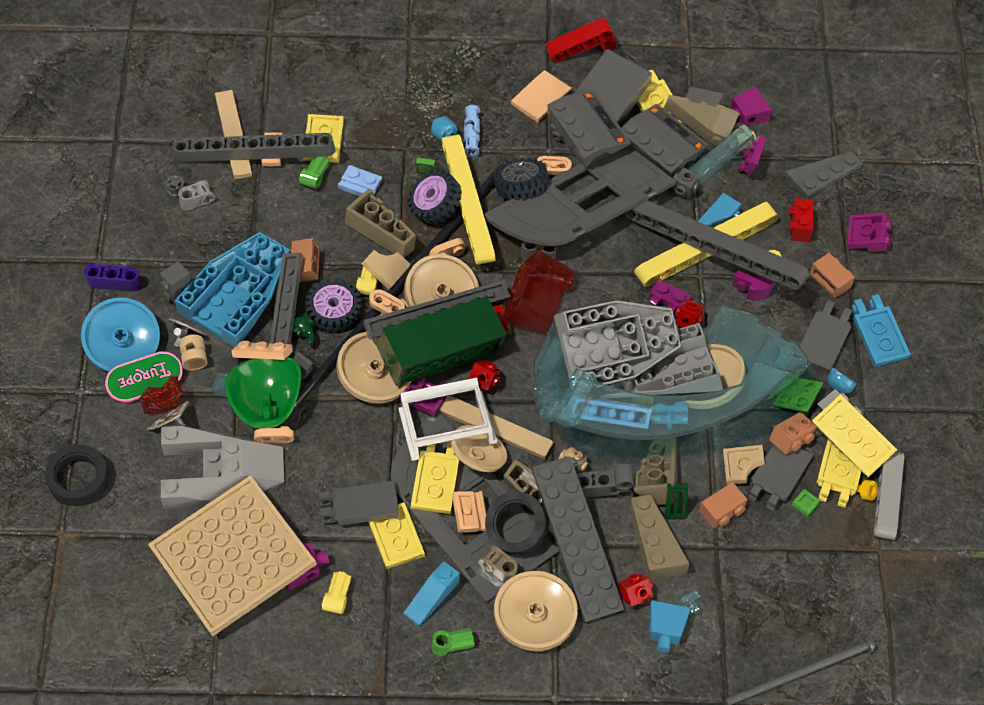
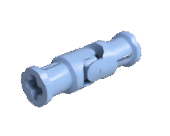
(471, 130)

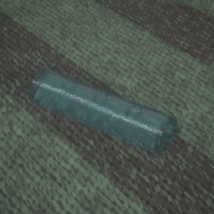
(722, 153)

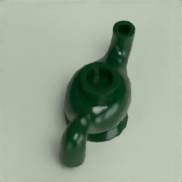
(304, 327)

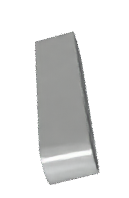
(889, 497)

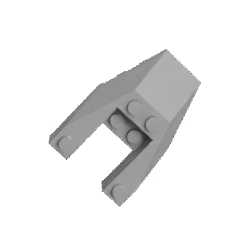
(225, 464)

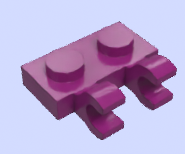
(752, 155)
(667, 295)

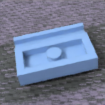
(358, 181)

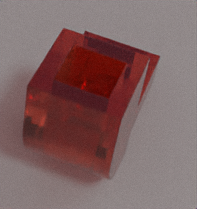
(161, 399)

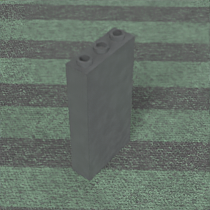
(617, 85)

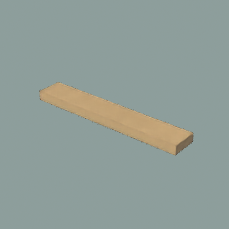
(232, 127)
(503, 429)

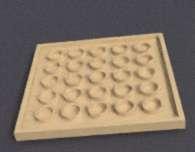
(232, 555)

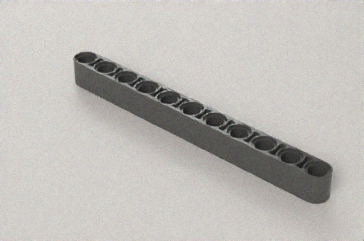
(719, 244)

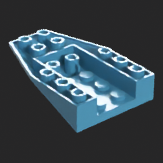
(234, 288)

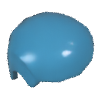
(840, 382)

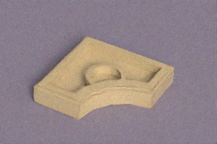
(386, 268)
(741, 462)

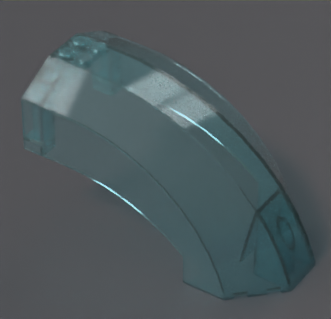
(623, 414)

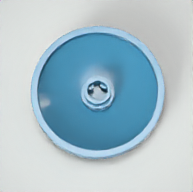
(119, 333)

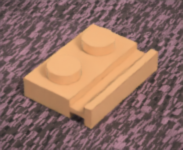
(469, 511)

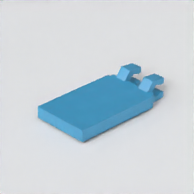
(879, 332)

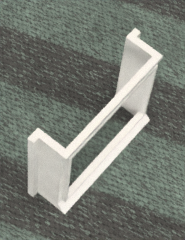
(439, 391)

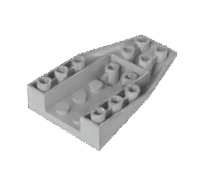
(616, 339)
(682, 371)

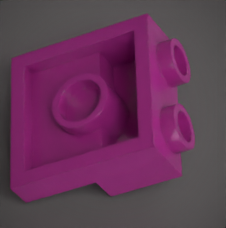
(869, 231)

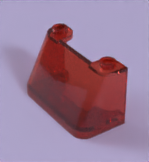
(537, 292)

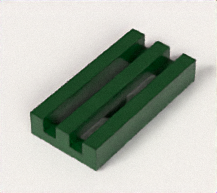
(676, 489)

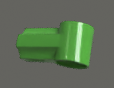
(313, 174)
(454, 641)

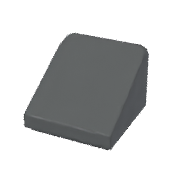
(305, 365)

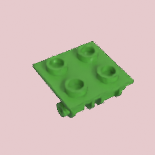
(799, 395)

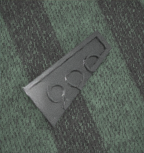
(821, 174)

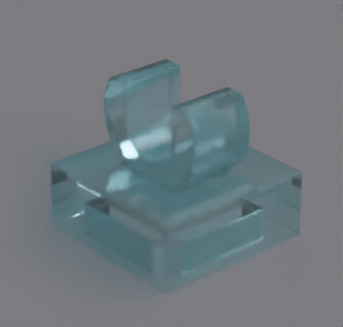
(219, 385)
(689, 601)

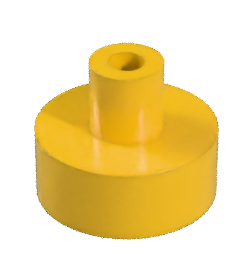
(868, 490)

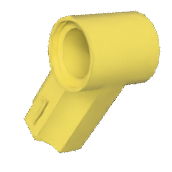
(366, 283)
(336, 598)

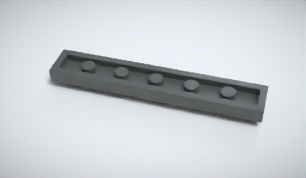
(286, 298)

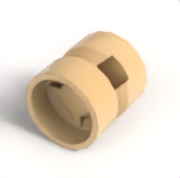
(193, 352)

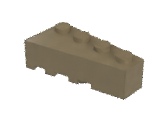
(379, 224)
(521, 479)
(656, 543)

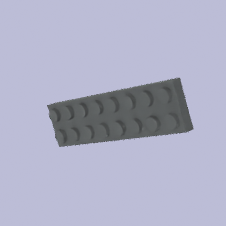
(577, 539)

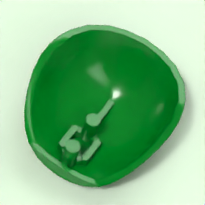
(264, 390)

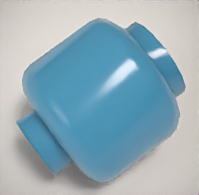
(443, 127)

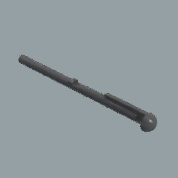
(867, 644)

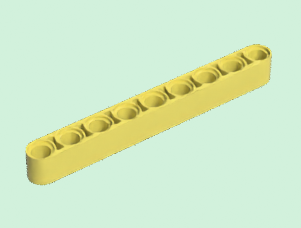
(469, 202)
(686, 255)

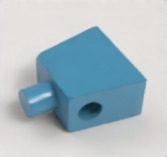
(666, 624)

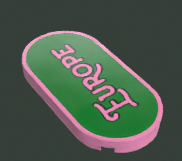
(130, 380)

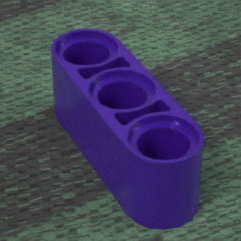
(101, 275)

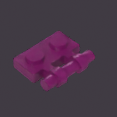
(428, 406)

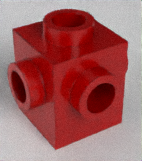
(689, 314)
(486, 374)
(636, 589)

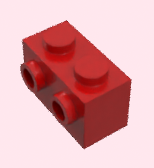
(801, 220)

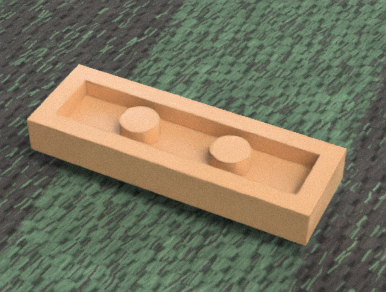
(262, 350)

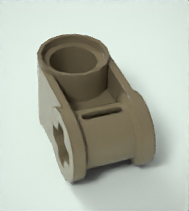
(497, 561)

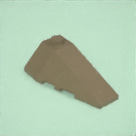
(707, 121)
(658, 470)

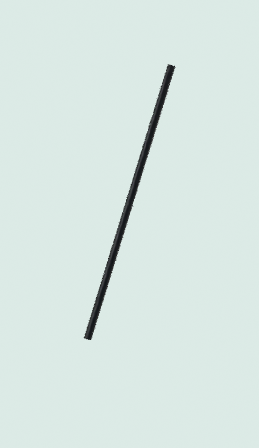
(394, 290)

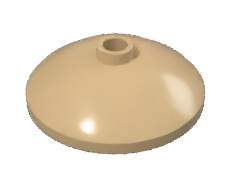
(478, 453)

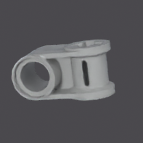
(195, 196)

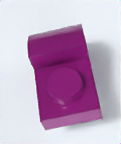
(756, 287)

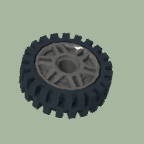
(521, 178)

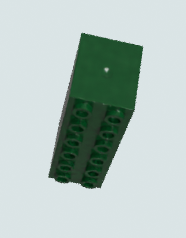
(441, 340)

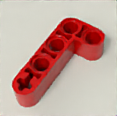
(581, 40)

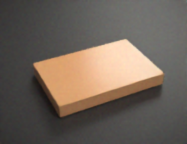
(538, 94)

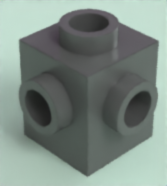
(686, 183)

